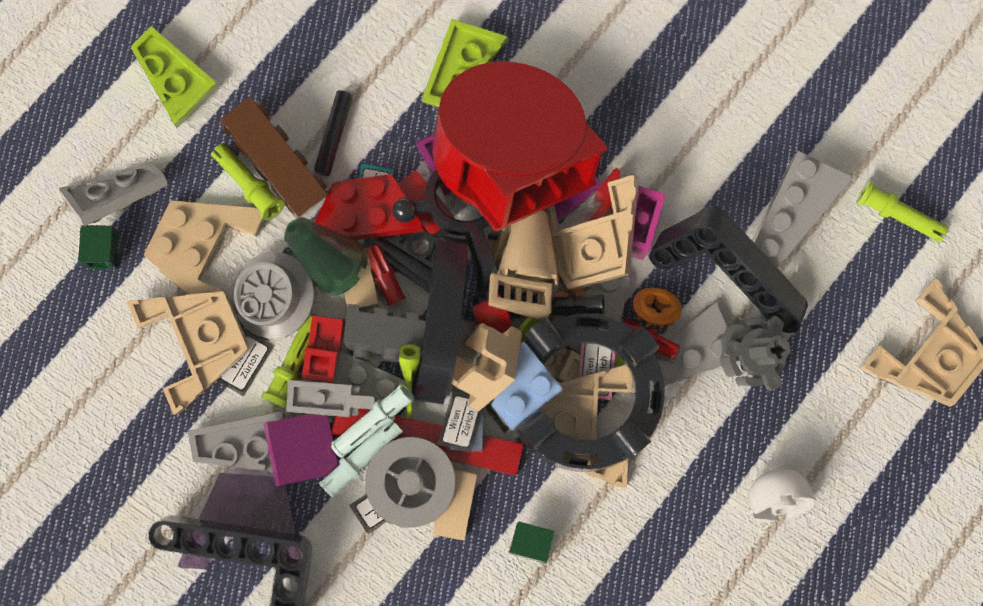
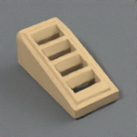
(530, 287)

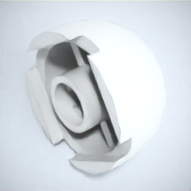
(780, 493)

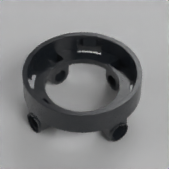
(637, 352)

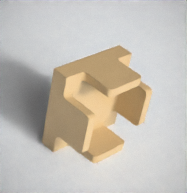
(493, 367)

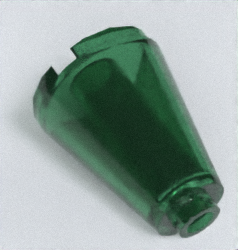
(326, 255)

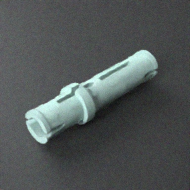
(381, 413)
(358, 459)

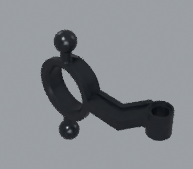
(405, 210)

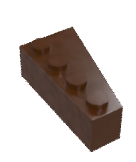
(273, 157)

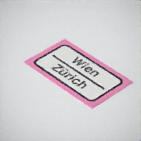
(596, 359)

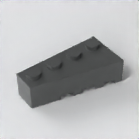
(384, 334)

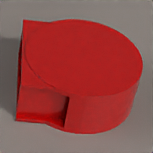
(513, 141)

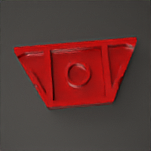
(364, 208)

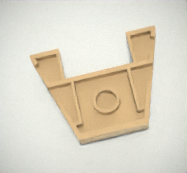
(190, 236)
(600, 247)
(207, 335)
(943, 362)
(576, 414)

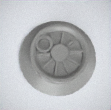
(273, 295)
(410, 482)

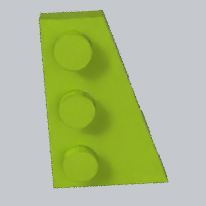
(461, 49)
(173, 75)

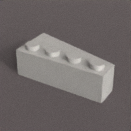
(797, 205)

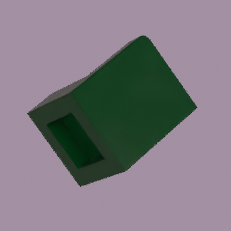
(98, 247)
(531, 542)

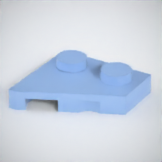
(529, 391)

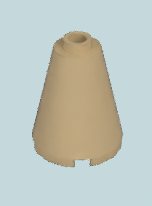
(530, 251)

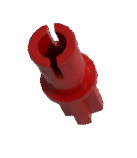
(384, 275)
(666, 347)

